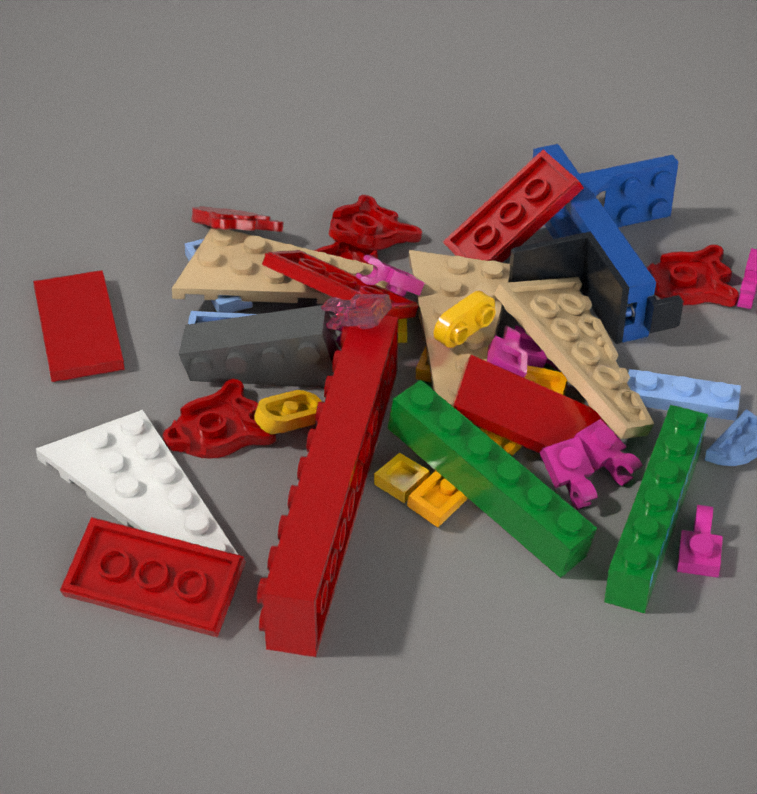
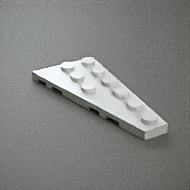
(135, 480)

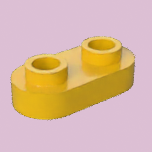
(464, 319)
(286, 411)

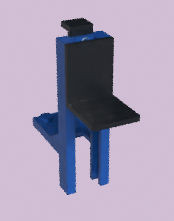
(595, 250)

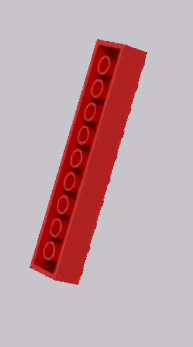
(329, 490)

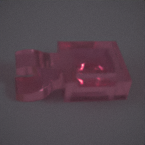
(360, 311)

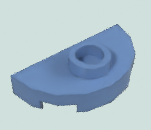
(737, 443)

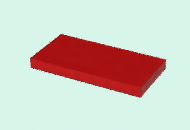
(515, 211)
(333, 280)
(78, 326)
(518, 407)
(153, 576)

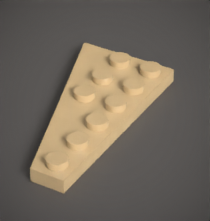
(233, 266)
(446, 283)
(579, 346)

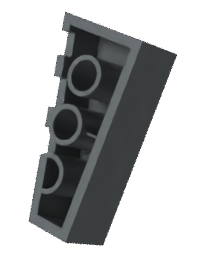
(262, 349)

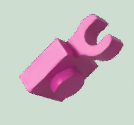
(397, 280)
(506, 353)
(607, 450)
(570, 466)
(699, 549)

